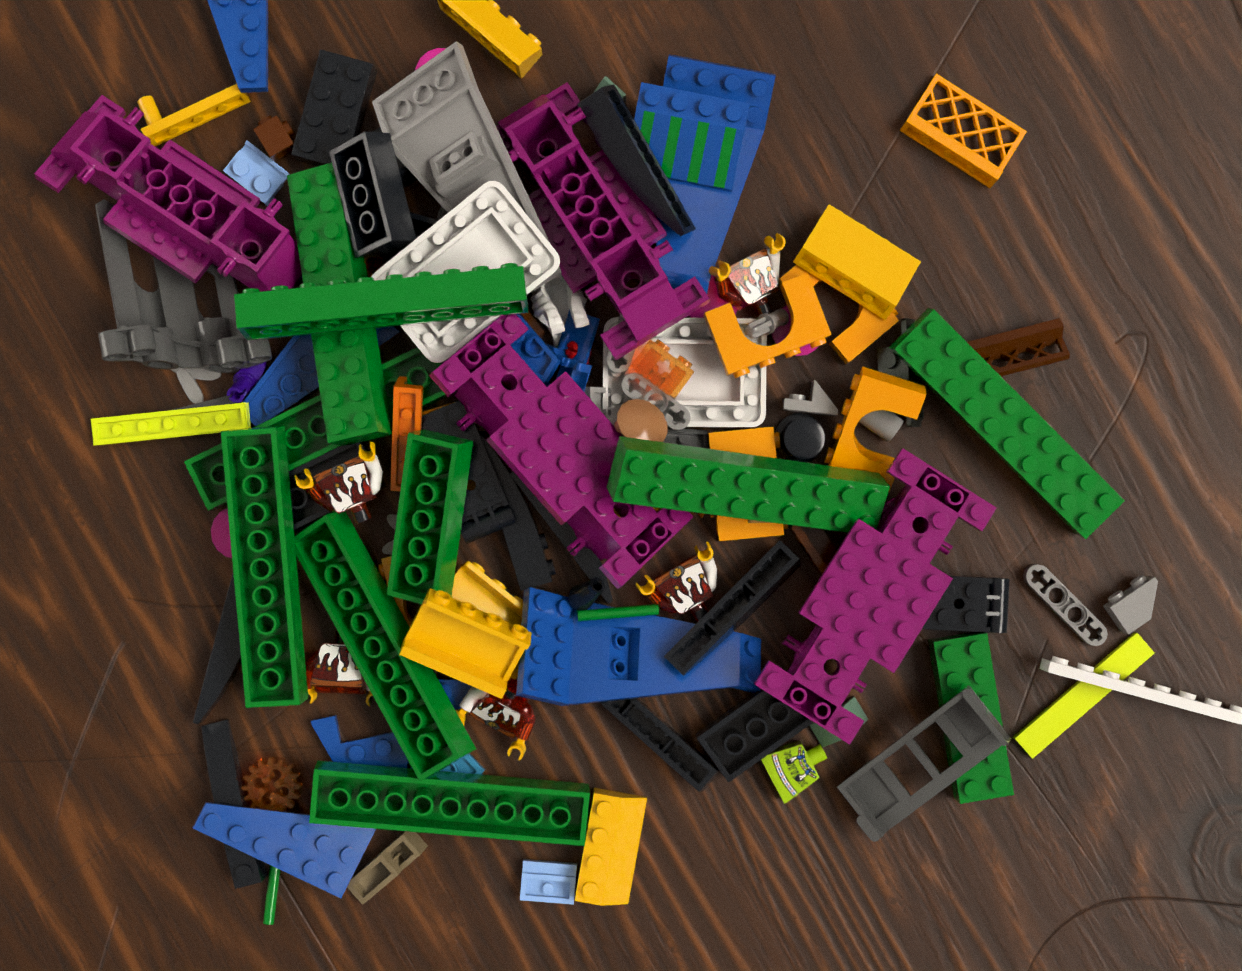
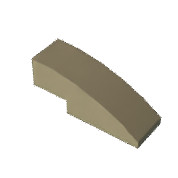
(386, 865)

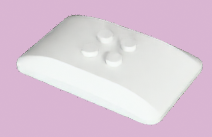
(479, 231)
(709, 393)

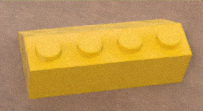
(495, 32)
(610, 848)

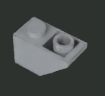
(1134, 605)

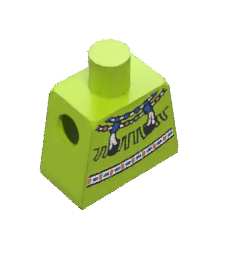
(793, 768)

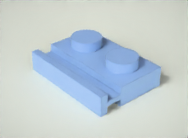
(256, 172)
(548, 881)

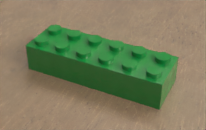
(429, 515)
(956, 664)

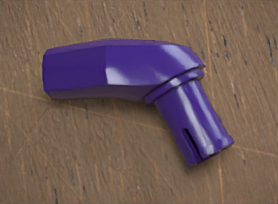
(245, 381)

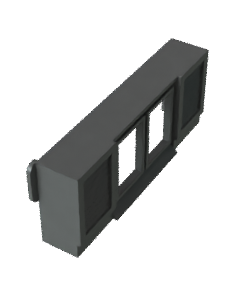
(880, 795)

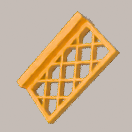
(956, 151)

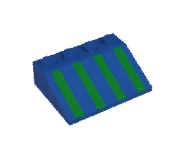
(692, 134)

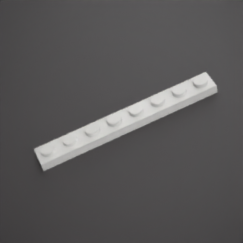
(1136, 687)

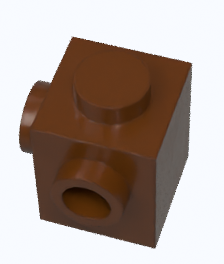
(275, 137)

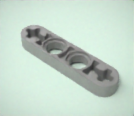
(1067, 602)

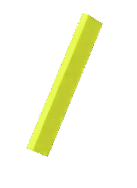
(170, 423)
(1081, 697)

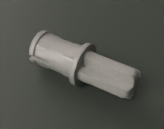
(766, 323)

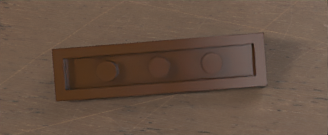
(1025, 339)
(815, 545)

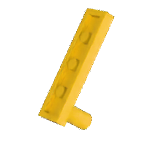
(184, 120)

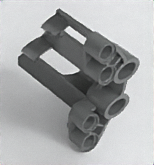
(165, 325)

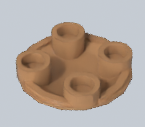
(641, 421)

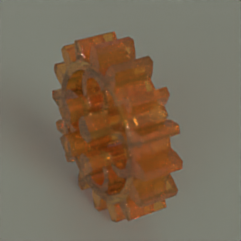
(266, 772)

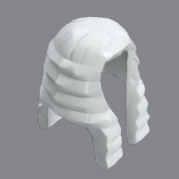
(552, 305)

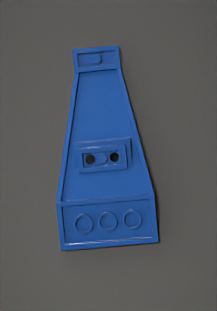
(710, 207)
(578, 659)

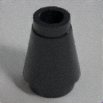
(585, 594)

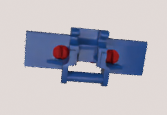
(575, 350)

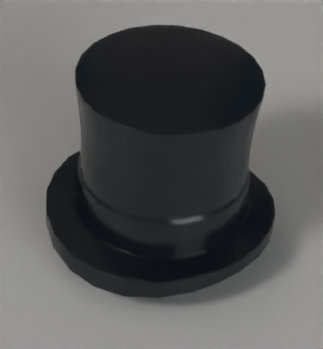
(800, 437)

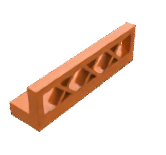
(406, 419)

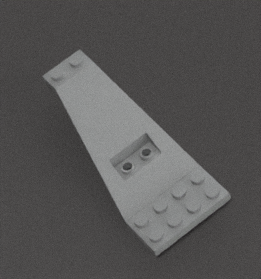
(437, 123)

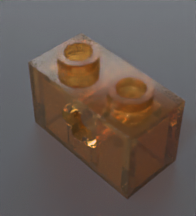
(647, 366)

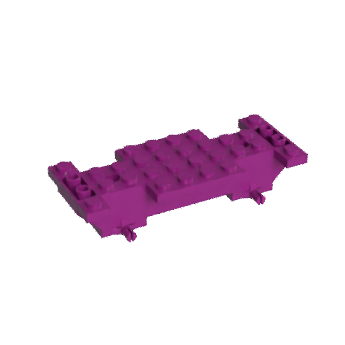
(173, 201)
(597, 222)
(556, 447)
(874, 595)

